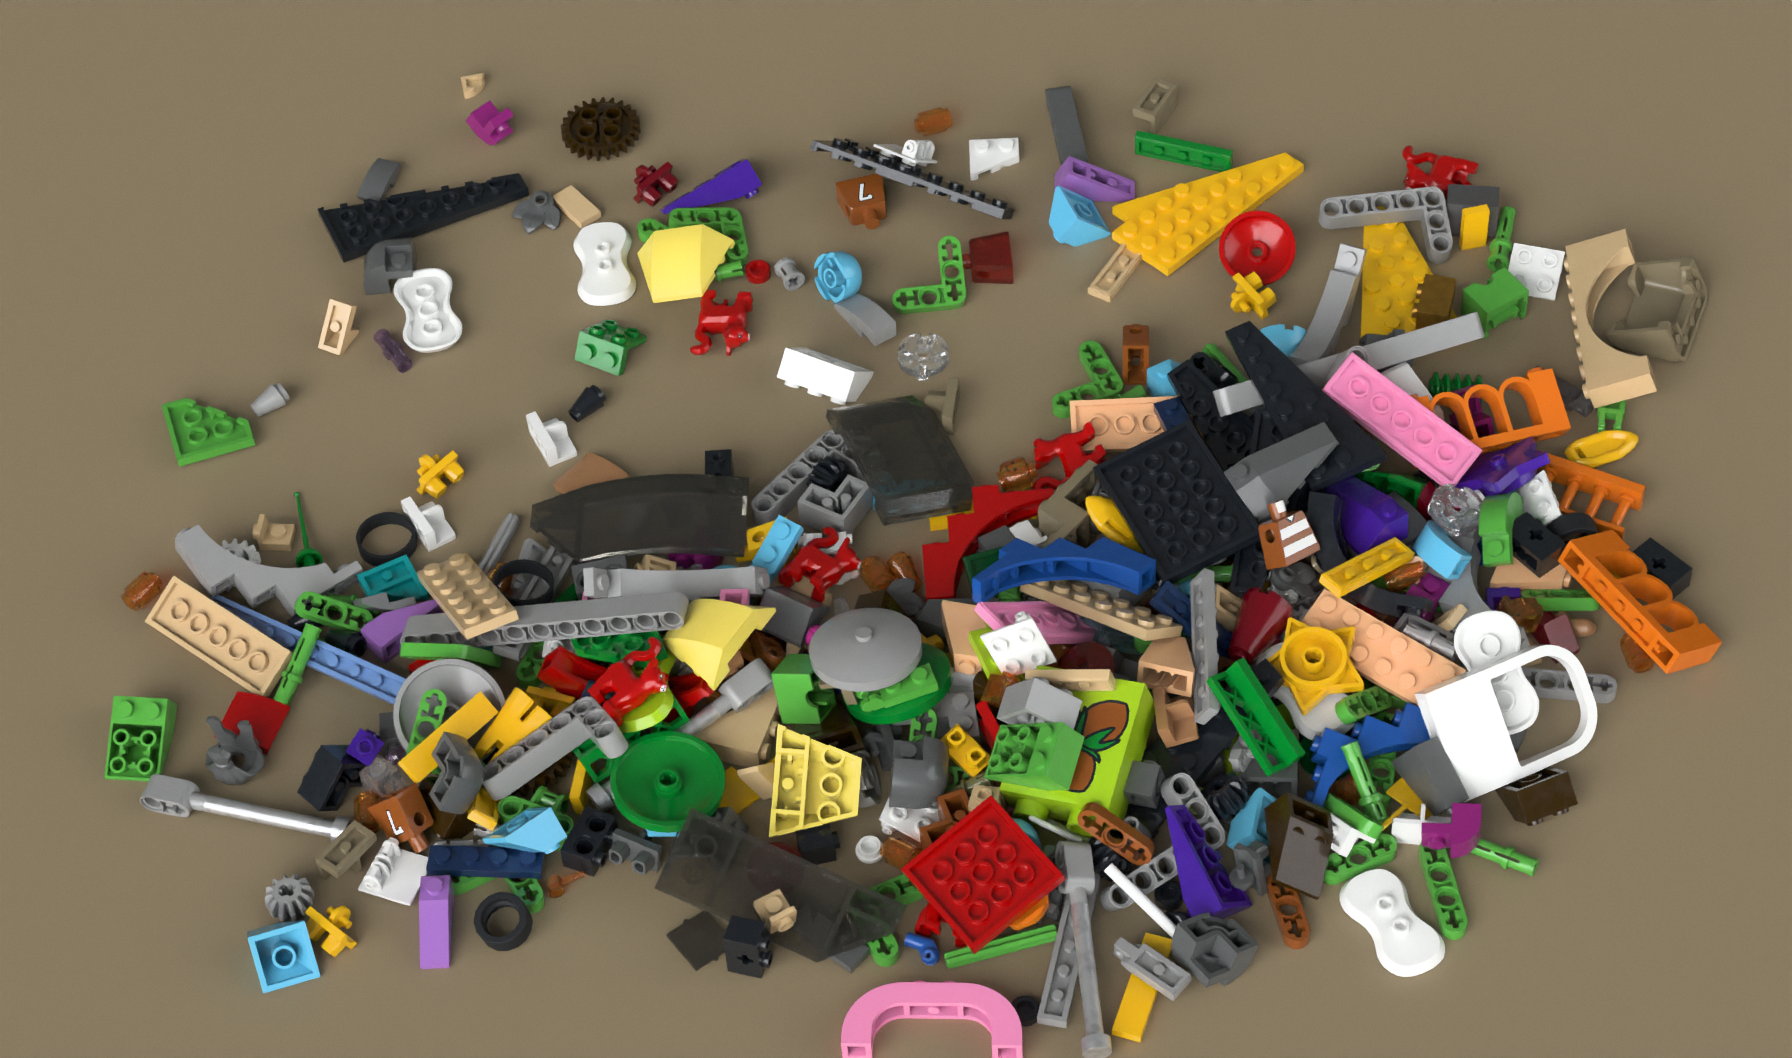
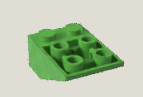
(139, 737)
(1035, 755)

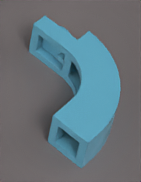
(1440, 551)

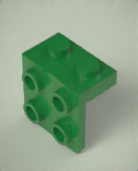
(607, 345)

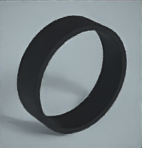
(384, 519)
(530, 567)

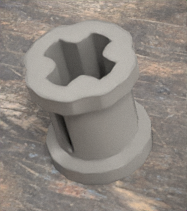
(789, 273)

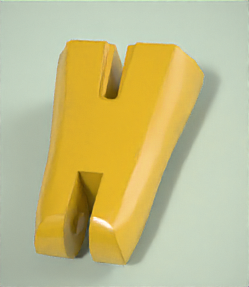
(512, 724)

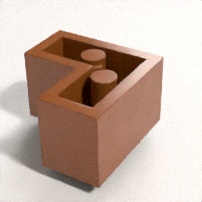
(951, 810)

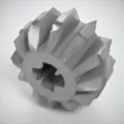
(289, 897)

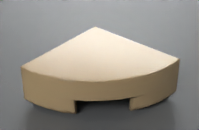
(472, 84)

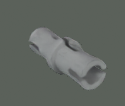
(1431, 640)

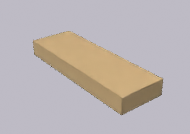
(1114, 273)
(1077, 679)

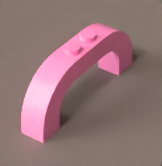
(931, 1001)

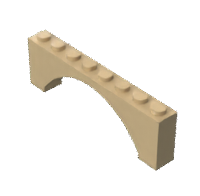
(1608, 372)
(747, 735)

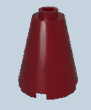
(1258, 624)

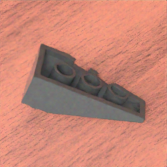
(1280, 469)

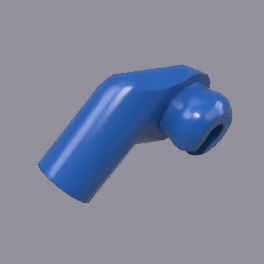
(926, 947)

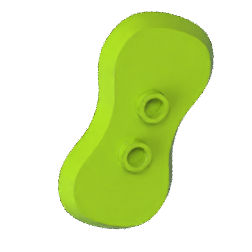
(655, 706)

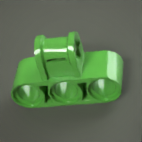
(541, 798)

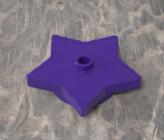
(1504, 469)

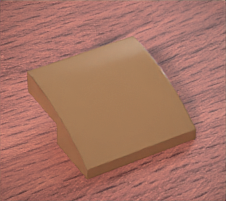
(588, 471)

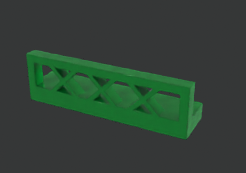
(1260, 716)
(589, 752)

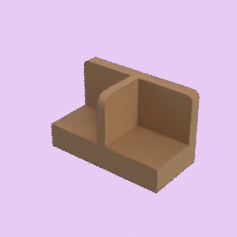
(1174, 718)

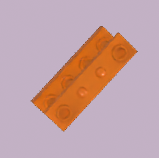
(1600, 485)

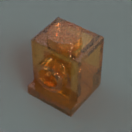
(1524, 611)

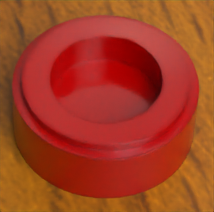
(757, 271)

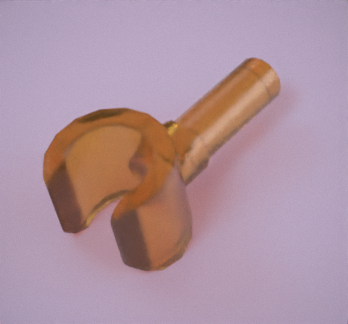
(556, 883)

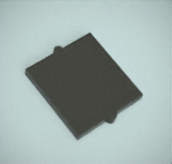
(699, 939)

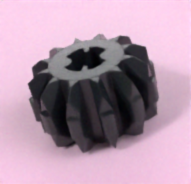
(828, 473)
(1226, 794)
(1104, 856)

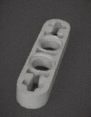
(1562, 679)

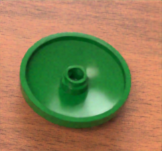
(910, 709)
(665, 778)

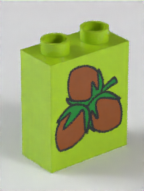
(1115, 735)

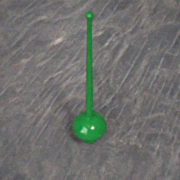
(308, 555)

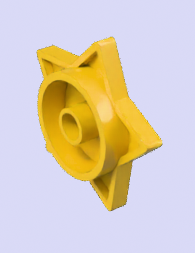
(1316, 663)

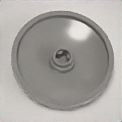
(865, 649)
(458, 682)

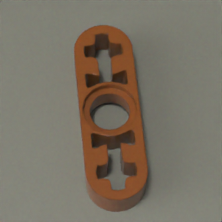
(767, 648)
(1118, 845)
(1285, 921)

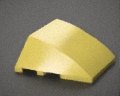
(682, 261)
(713, 635)
(811, 784)

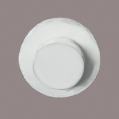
(869, 849)

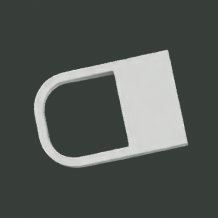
(1474, 731)

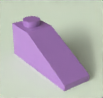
(1094, 182)
(385, 631)
(435, 921)

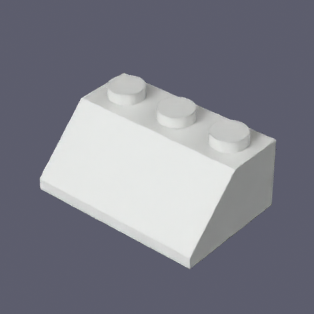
(823, 375)

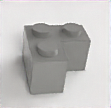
(835, 509)
(1038, 703)
(954, 709)

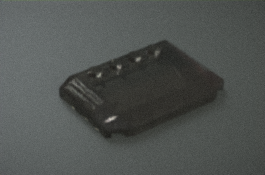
(904, 458)

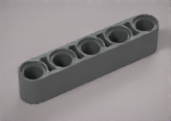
(1065, 124)

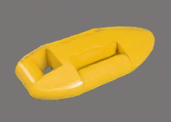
(1601, 447)
(1109, 521)

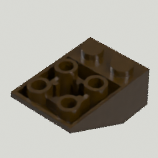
(835, 730)
(1298, 843)

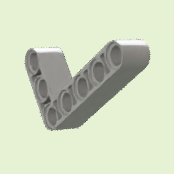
(1394, 213)
(785, 490)
(552, 742)
(1150, 872)

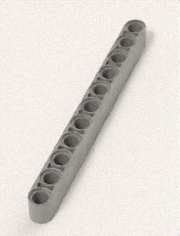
(1381, 355)
(561, 621)

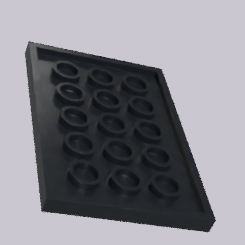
(1178, 502)

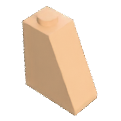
(1519, 576)
(957, 622)
(1168, 664)

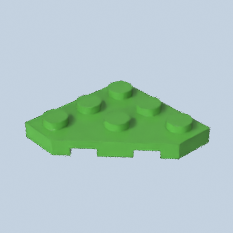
(204, 432)

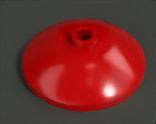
(1257, 231)

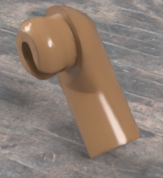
(1580, 627)

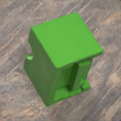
(1497, 301)
(799, 692)

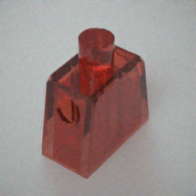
(990, 259)

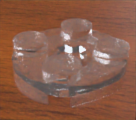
(926, 366)
(1446, 517)

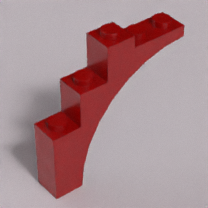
(991, 511)
(571, 674)

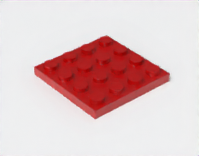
(983, 874)

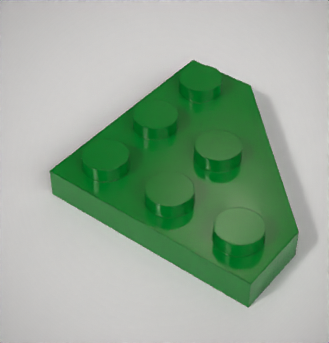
(616, 647)

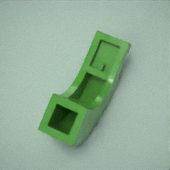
(1496, 526)

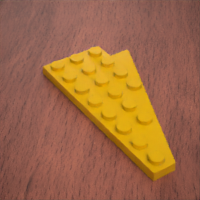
(1185, 219)
(1390, 279)

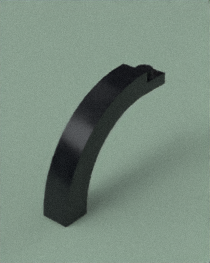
(1325, 522)

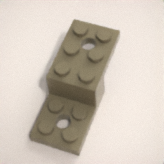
(1065, 510)

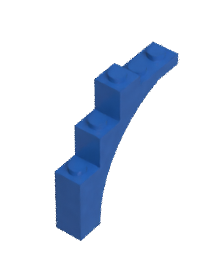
(1063, 560)
(1374, 739)

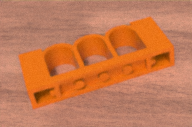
(1542, 400)
(1589, 563)

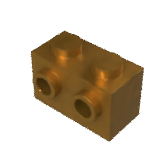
(1435, 300)

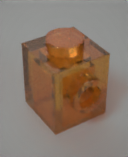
(996, 687)

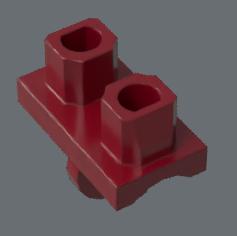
(650, 179)

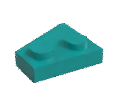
(395, 578)

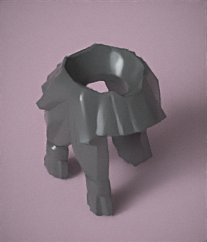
(219, 756)

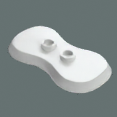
(604, 262)
(429, 317)
(1486, 639)
(1318, 718)
(1400, 937)

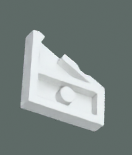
(992, 155)

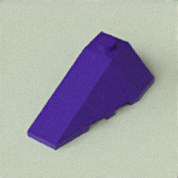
(728, 184)
(1368, 515)
(1200, 873)

